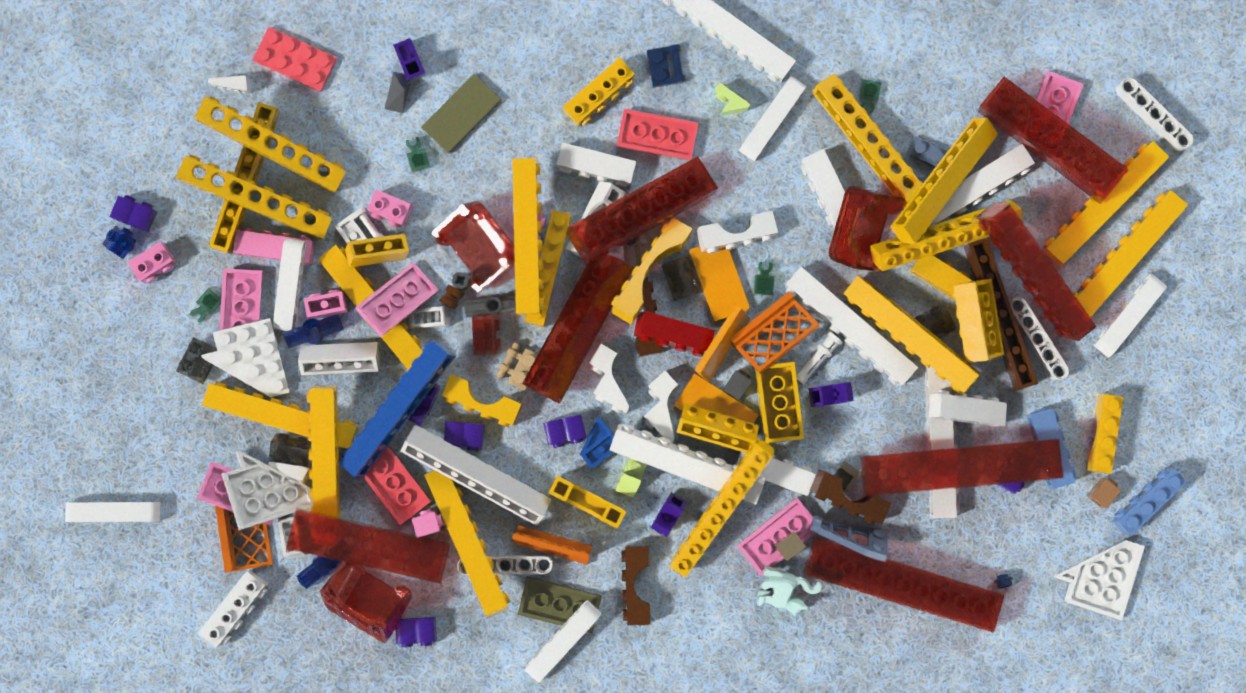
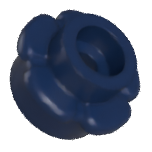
(1003, 581)

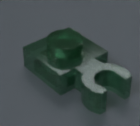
(869, 92)
(417, 158)
(764, 283)
(208, 303)

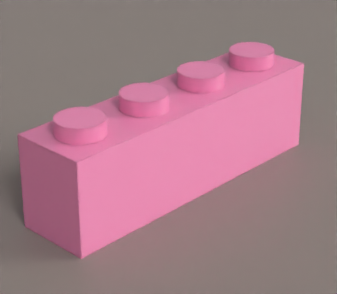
(267, 245)

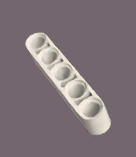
(1163, 116)
(772, 118)
(289, 284)
(1130, 316)
(1045, 343)
(113, 511)
(515, 565)
(562, 641)

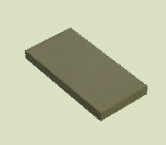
(461, 113)
(553, 601)

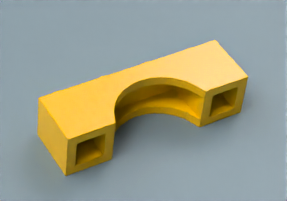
(459, 391)
(1104, 446)
(587, 501)

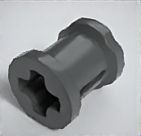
(455, 280)

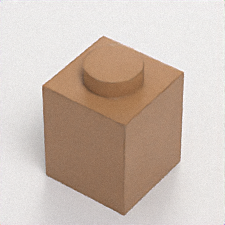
(1104, 492)

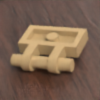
(522, 367)

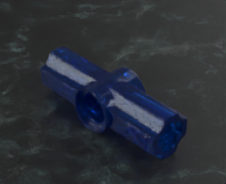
(313, 331)
(319, 568)

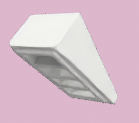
(233, 83)
(444, 313)
(296, 472)
(286, 553)

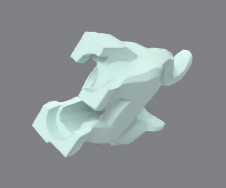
(783, 587)

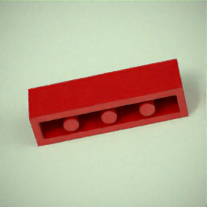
(673, 333)

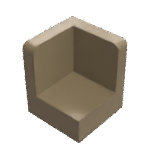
(848, 475)
(790, 546)

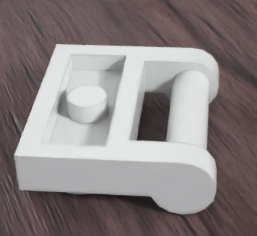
(350, 230)

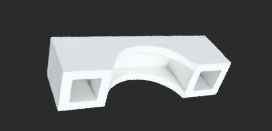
(603, 195)
(714, 237)

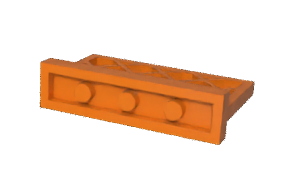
(763, 322)
(227, 544)
(552, 544)

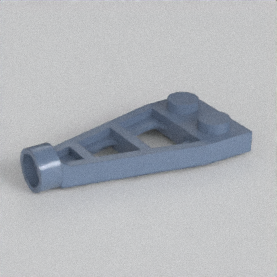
(926, 153)
(875, 538)

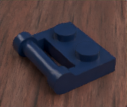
(659, 66)

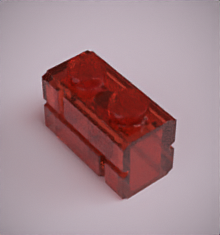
(485, 335)

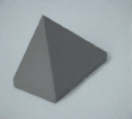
(397, 93)

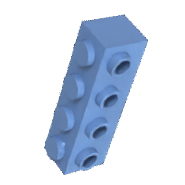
(1149, 501)

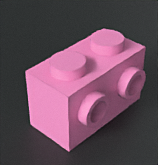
(389, 208)
(152, 263)
(326, 305)
(428, 522)

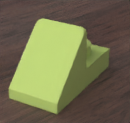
(735, 102)
(631, 477)

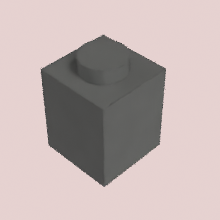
(737, 384)

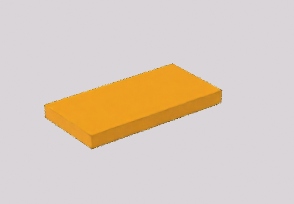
(719, 282)
(721, 344)
(708, 397)

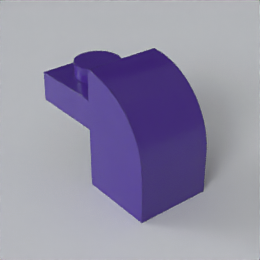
(409, 59)
(831, 394)
(425, 406)
(668, 514)

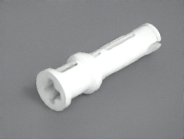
(823, 351)

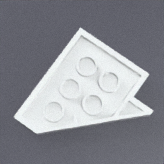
(251, 356)
(262, 492)
(1104, 579)

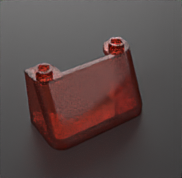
(861, 225)
(478, 243)
(365, 600)

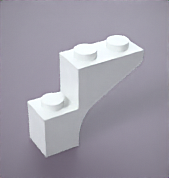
(607, 388)
(659, 416)

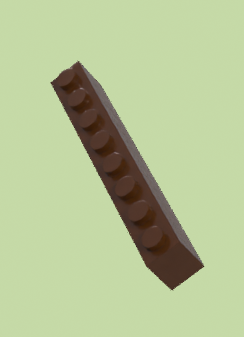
(1015, 352)

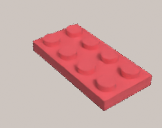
(294, 59)
(657, 134)
(396, 487)

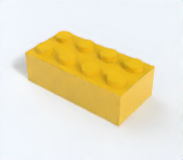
(978, 320)
(779, 403)

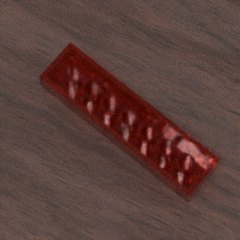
(1052, 140)
(641, 210)
(1035, 271)
(577, 327)
(368, 545)

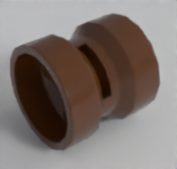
(450, 301)

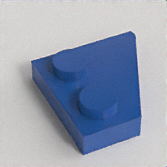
(597, 444)

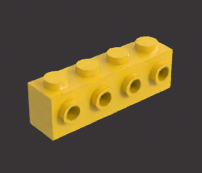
(599, 92)
(717, 428)

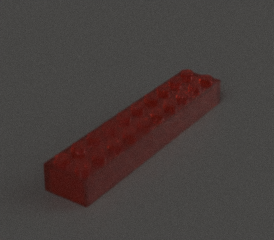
(961, 467)
(904, 585)

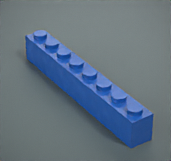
(396, 409)

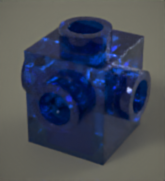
(119, 241)

